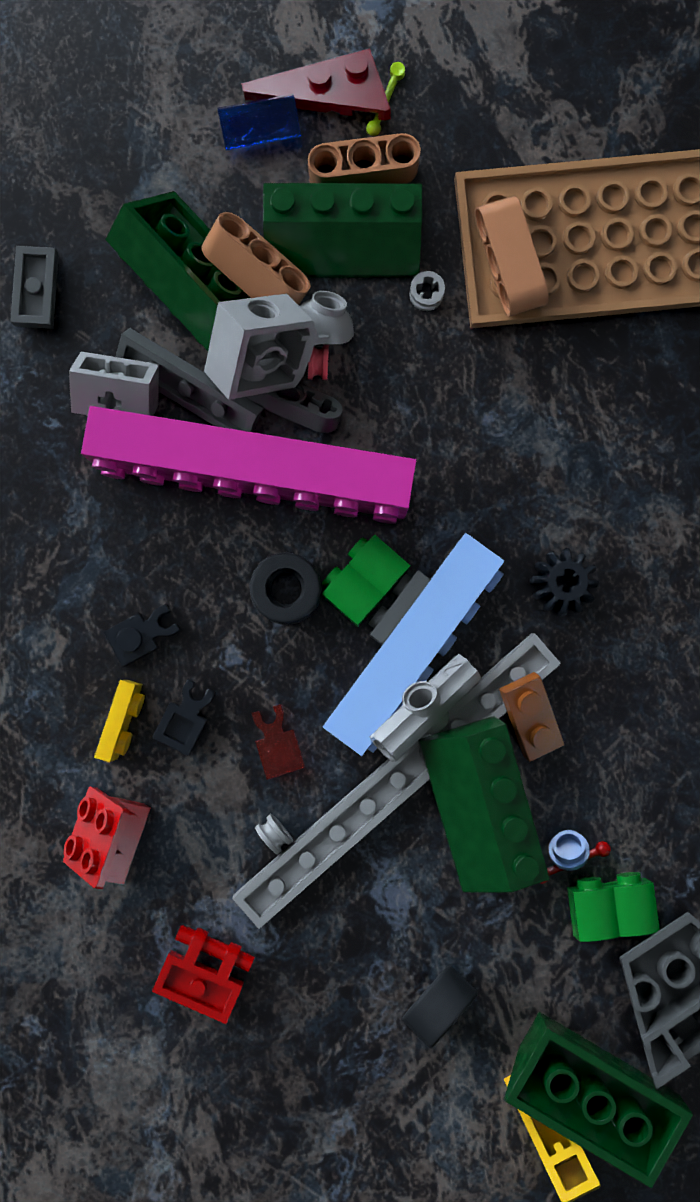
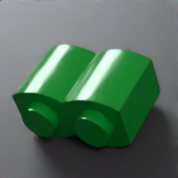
(365, 579)
(613, 908)

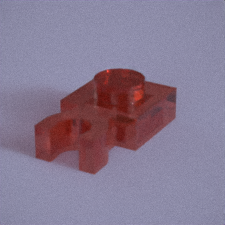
(278, 749)

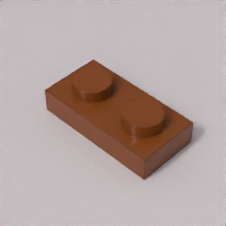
(531, 716)

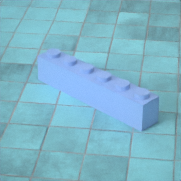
(415, 642)

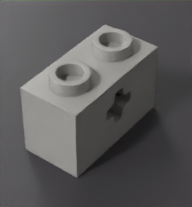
(113, 384)

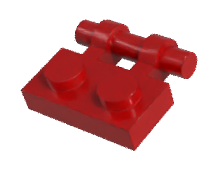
(198, 985)

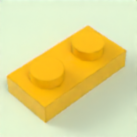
(115, 737)

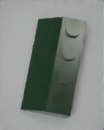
(346, 228)
(164, 248)
(484, 807)
(596, 1100)

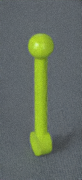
(397, 72)

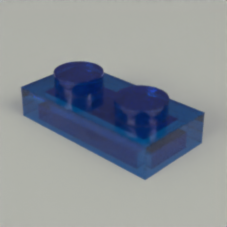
(259, 122)

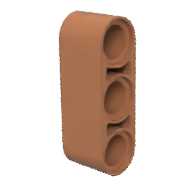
(377, 150)
(511, 256)
(252, 260)

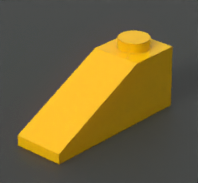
(562, 1159)

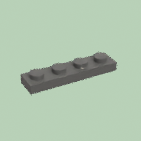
(190, 385)

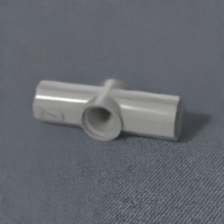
(425, 708)

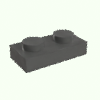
(34, 287)
(407, 592)

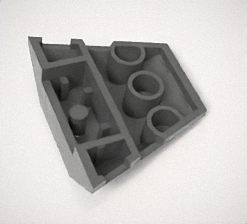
(666, 996)

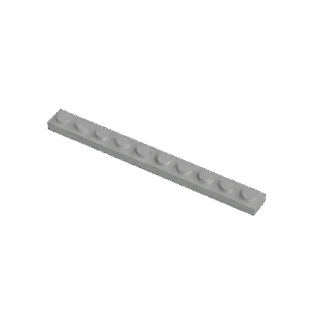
(379, 793)

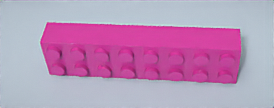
(248, 464)

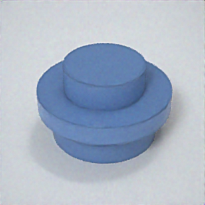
(569, 850)

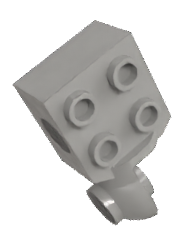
(269, 340)

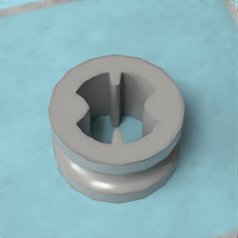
(417, 284)
(273, 834)

